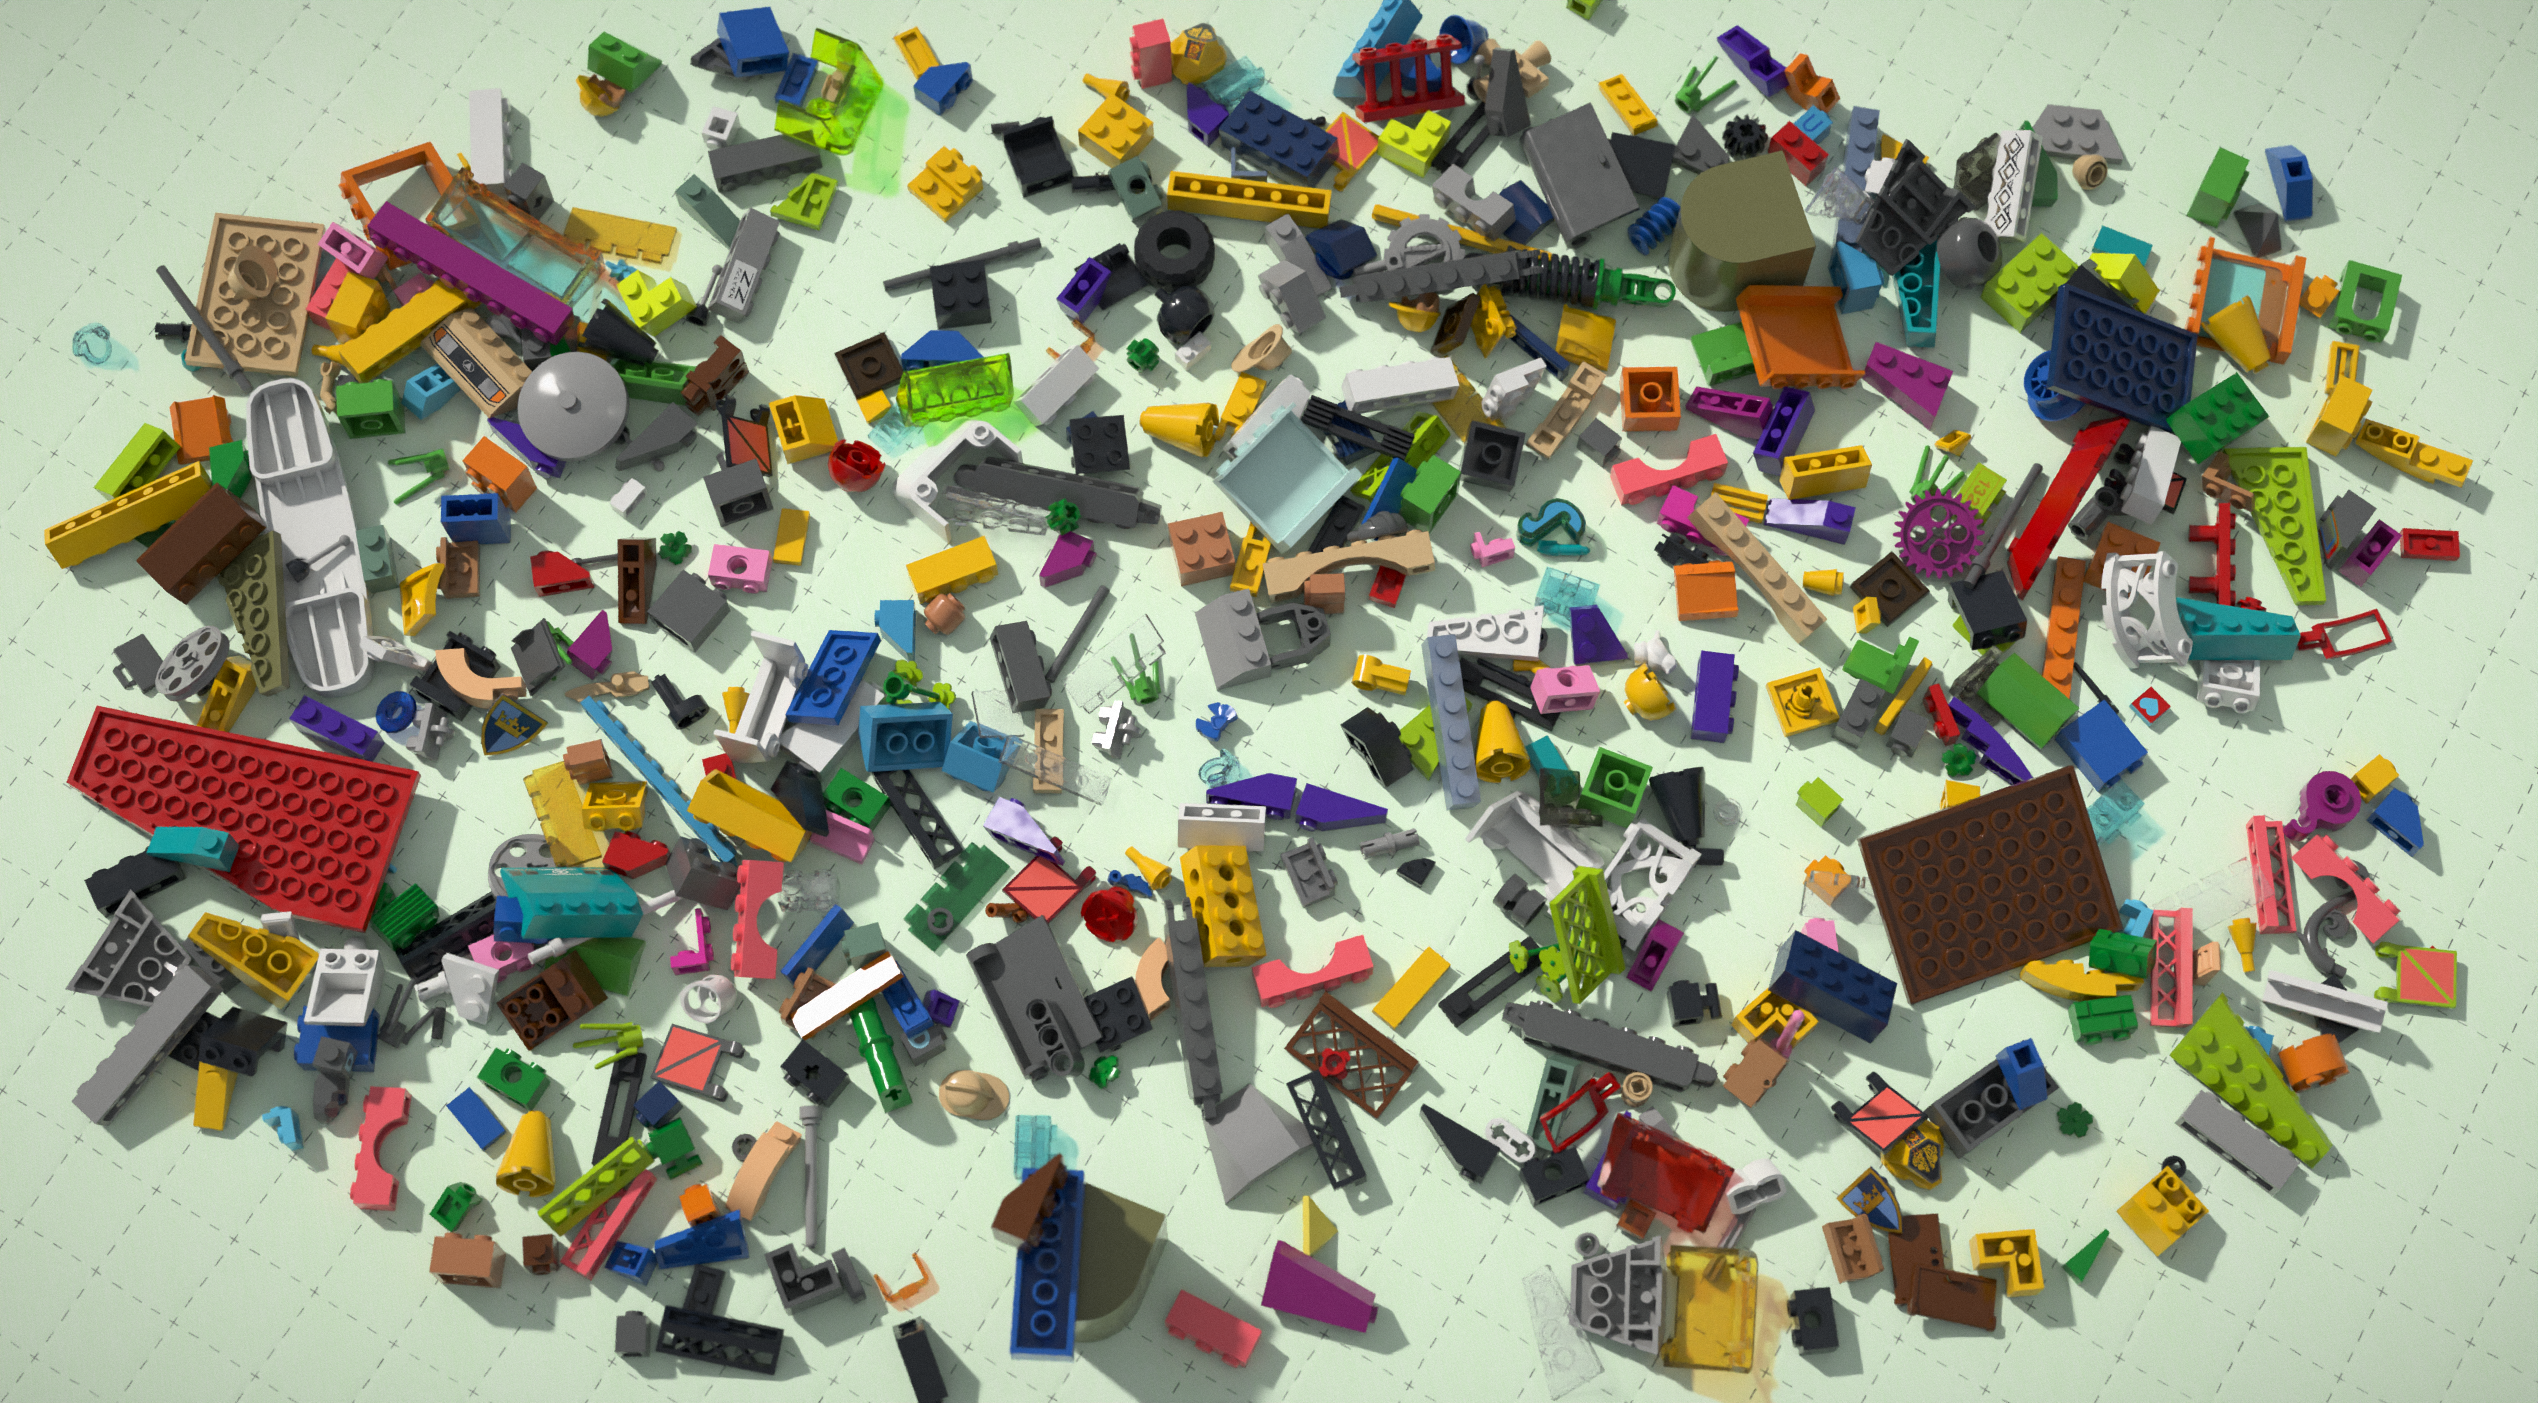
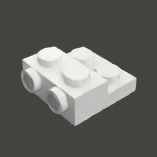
(1510, 388)
(2229, 684)

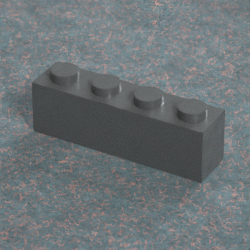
(762, 161)

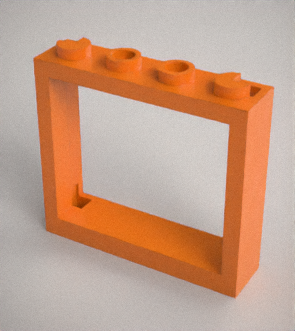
(353, 178)

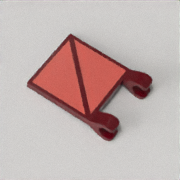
(1045, 887)

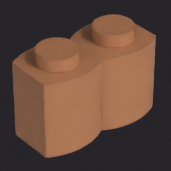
(1325, 592)
(588, 762)

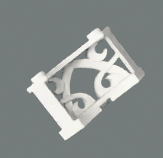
(2166, 634)
(1636, 924)

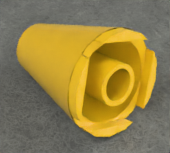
(2240, 335)
(1183, 426)
(1499, 745)
(529, 1158)

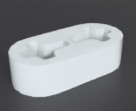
(1515, 1134)

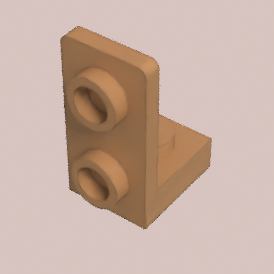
(2216, 485)

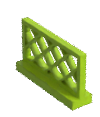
(1599, 932)

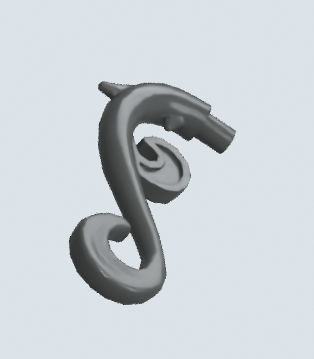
(2340, 927)

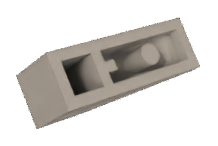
(1290, 245)

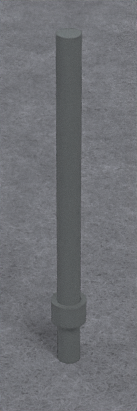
(1012, 250)
(231, 367)
(1981, 562)

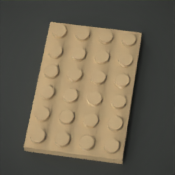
(266, 331)

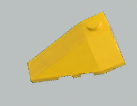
(261, 960)

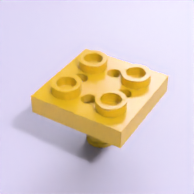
(1809, 687)

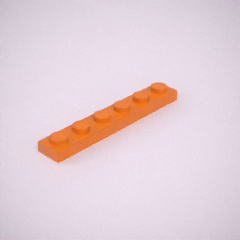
(2063, 623)

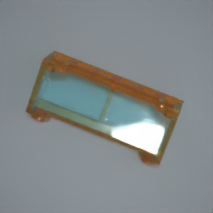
(515, 240)

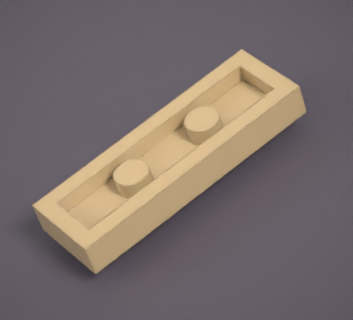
(1050, 736)

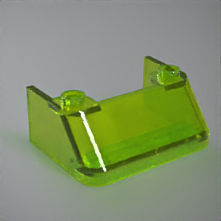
(839, 123)

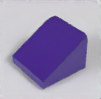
(940, 1007)

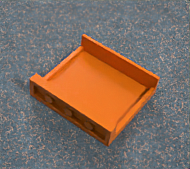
(1796, 336)

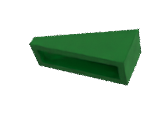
(2081, 1262)

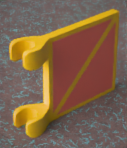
(1356, 147)

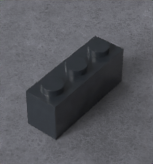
(140, 873)

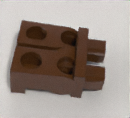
(714, 377)

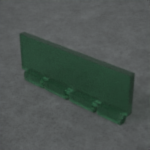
(963, 892)

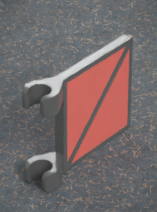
(691, 1060)

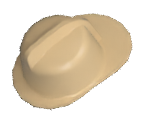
(252, 274)
(1264, 352)
(973, 1095)

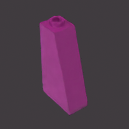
(1316, 1291)

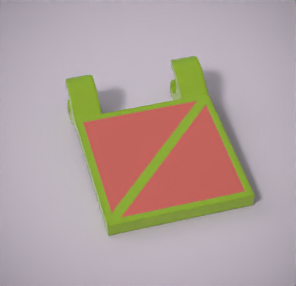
(2422, 975)

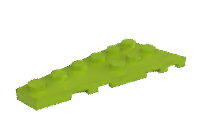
(2284, 514)
(2244, 1075)

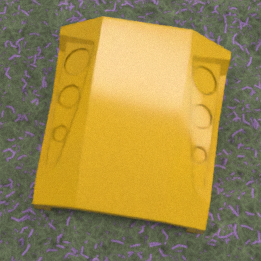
(1585, 337)

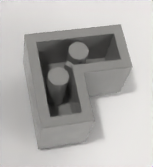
(1294, 294)

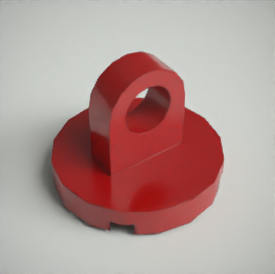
(1110, 914)

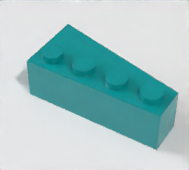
(1917, 297)
(2236, 632)

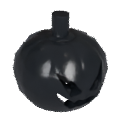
(1184, 313)

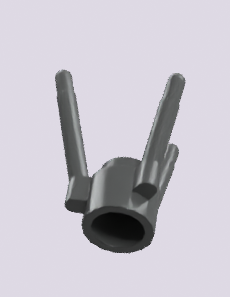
(392, 1030)

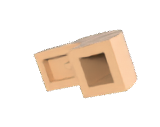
(472, 688)
(1149, 979)
(760, 1169)

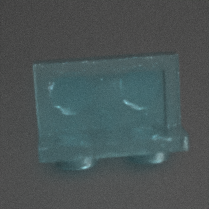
(1234, 82)

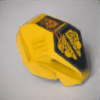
(1197, 54)
(1917, 1157)

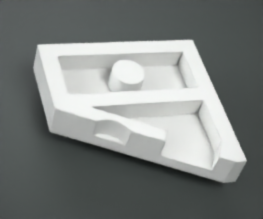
(390, 650)
(471, 987)

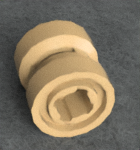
(1635, 1095)

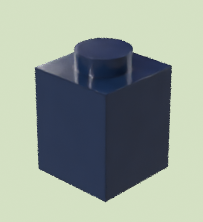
(657, 1107)

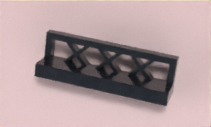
(912, 823)
(453, 938)
(1336, 1126)
(720, 1333)

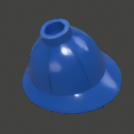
(1466, 31)

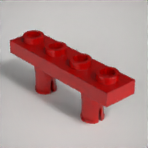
(2225, 547)

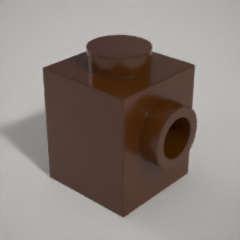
(541, 1254)

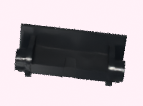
(1674, 548)

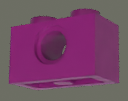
(2370, 553)

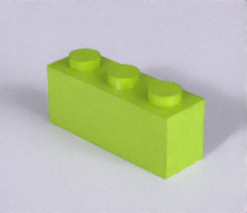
(138, 462)

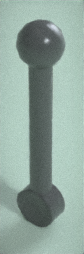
(580, 561)

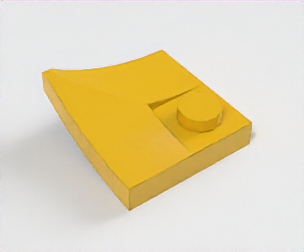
(419, 597)

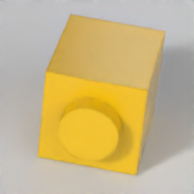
(2374, 778)

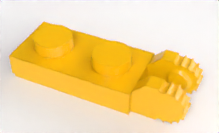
(1241, 403)
(1250, 562)

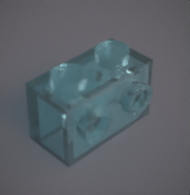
(2113, 811)

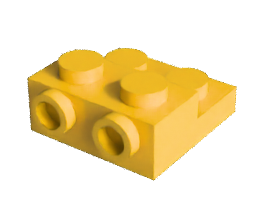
(946, 183)
(614, 805)

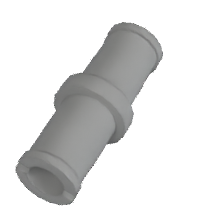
(1389, 843)

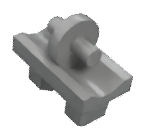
(1119, 730)
(432, 732)

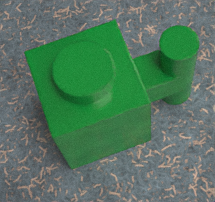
(672, 1143)

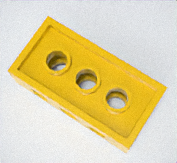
(1224, 905)

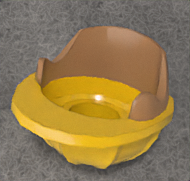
(599, 96)
(1419, 313)

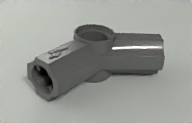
(2094, 513)

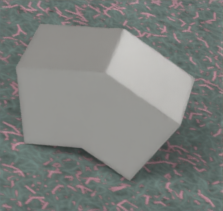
(1655, 1119)

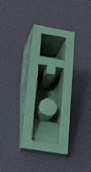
(708, 210)
(1555, 1087)

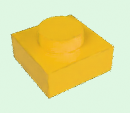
(1866, 615)

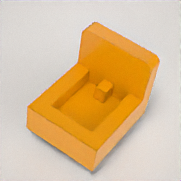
(2319, 295)

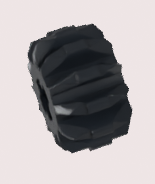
(1739, 129)

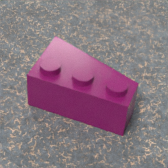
(1908, 381)

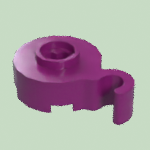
(2318, 812)

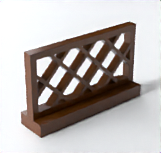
(1368, 1035)

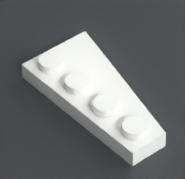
(1495, 636)

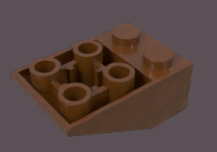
(552, 1000)
(1025, 1207)

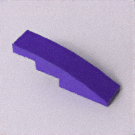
(1997, 753)

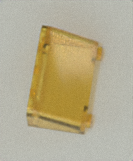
(1713, 1309)

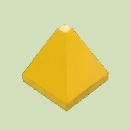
(874, 406)

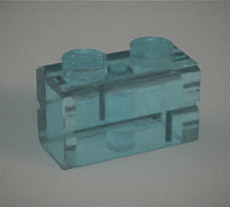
(1033, 1142)

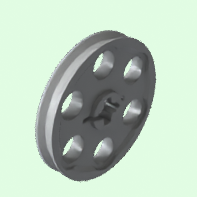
(192, 663)
(504, 859)

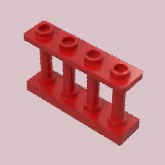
(1423, 100)

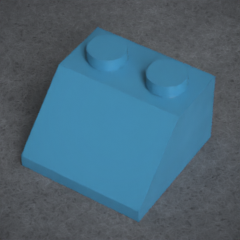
(1856, 276)
(976, 759)

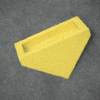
(1316, 1227)

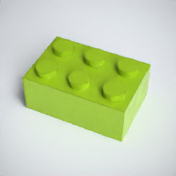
(2028, 282)

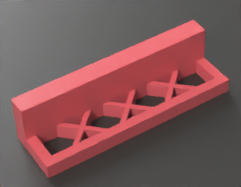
(2260, 854)
(2182, 968)
(613, 1228)

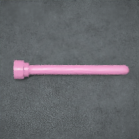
(1783, 1042)

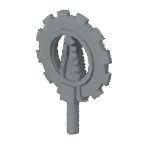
(1400, 256)

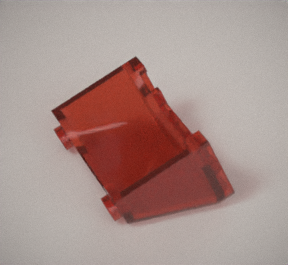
(1663, 1173)

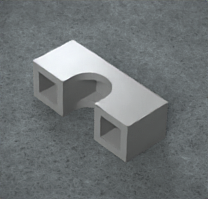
(1487, 216)

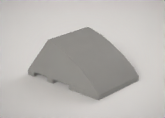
(131, 958)
(1252, 1139)
(1624, 1295)

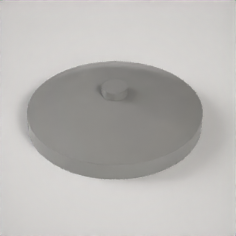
(573, 406)

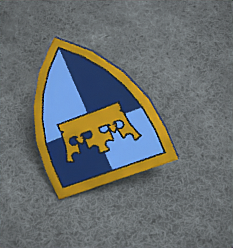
(508, 726)
(1873, 1197)

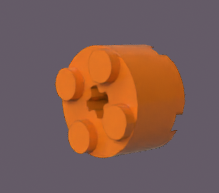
(2314, 1062)

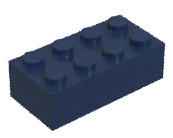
(1279, 141)
(1833, 986)

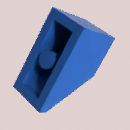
(2399, 821)

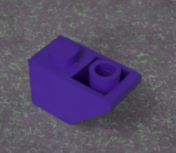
(1204, 115)

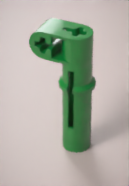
(878, 1052)

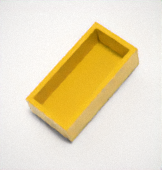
(749, 815)

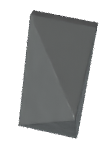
(2260, 229)

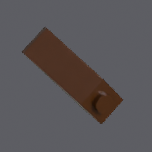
(635, 578)

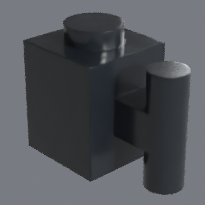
(1687, 1004)

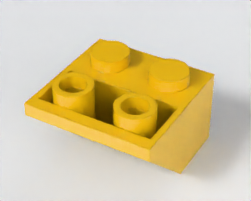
(803, 427)
(2162, 1211)

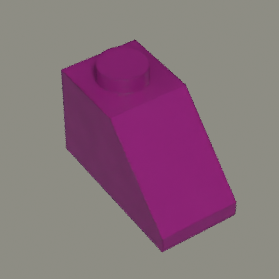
(1067, 559)
(593, 648)
(1655, 955)

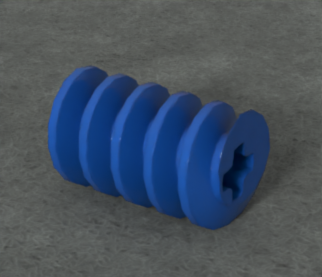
(1654, 225)

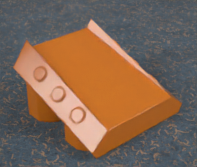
(199, 426)
(1705, 591)

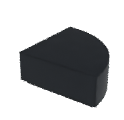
(1416, 870)

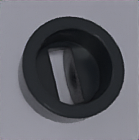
(2168, 1161)

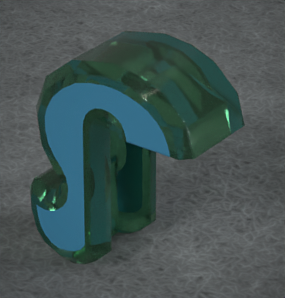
(1551, 516)

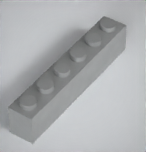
(146, 1045)

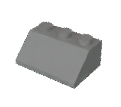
(1233, 640)

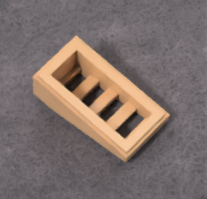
(2206, 963)

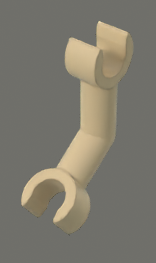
(329, 372)

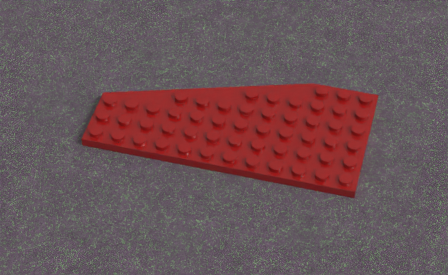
(306, 820)

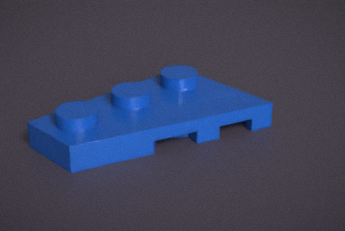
(705, 1243)

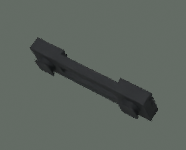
(1450, 155)
(1320, 414)
(1472, 678)
(1461, 1007)
(629, 1070)

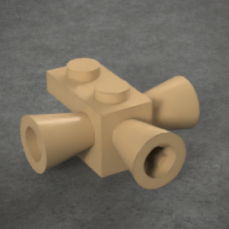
(1532, 78)

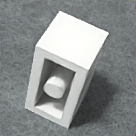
(1193, 351)
(628, 498)

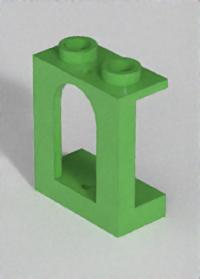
(2373, 279)

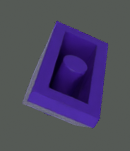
(1084, 290)

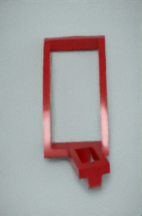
(2319, 634)
(1593, 1088)

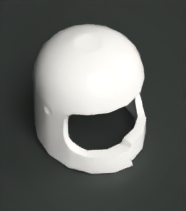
(709, 985)

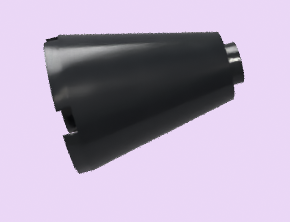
(618, 337)
(1682, 803)

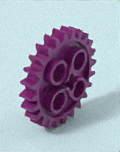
(1920, 515)

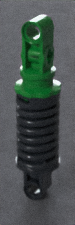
(1583, 282)

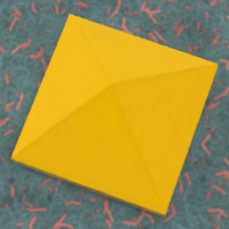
(1953, 442)

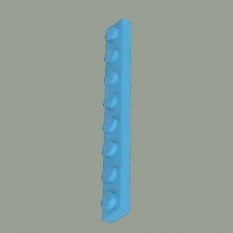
(653, 774)

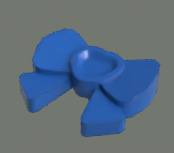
(1223, 716)

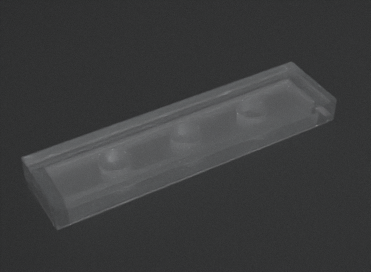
(1055, 770)

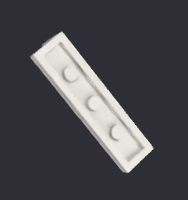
(2324, 1001)

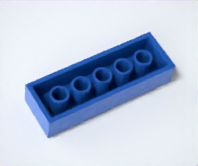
(1049, 1280)

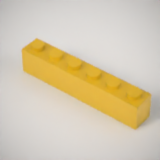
(1248, 199)
(401, 331)
(126, 516)

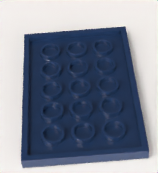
(2120, 358)

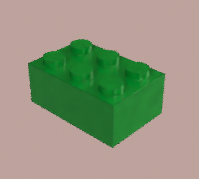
(2217, 418)

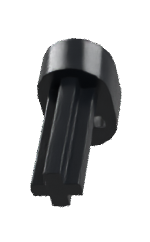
(681, 713)

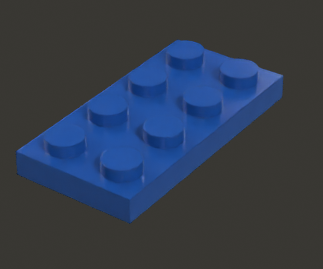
(833, 677)

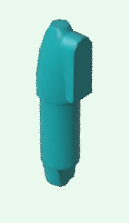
(1552, 548)

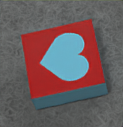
(2149, 706)

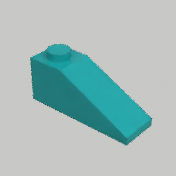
(194, 846)

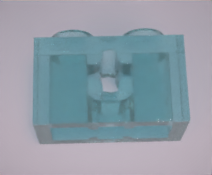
(1557, 584)

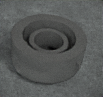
(1969, 253)

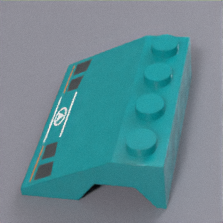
(573, 902)

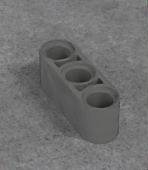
(1043, 1031)

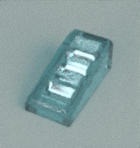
(896, 438)

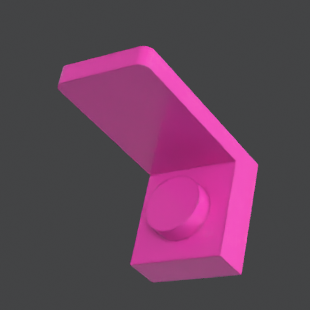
(689, 961)

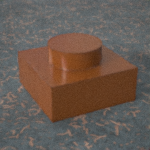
(1636, 1219)

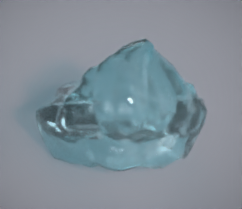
(81, 348)
(1230, 773)

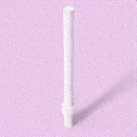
(559, 946)

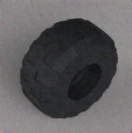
(1174, 229)

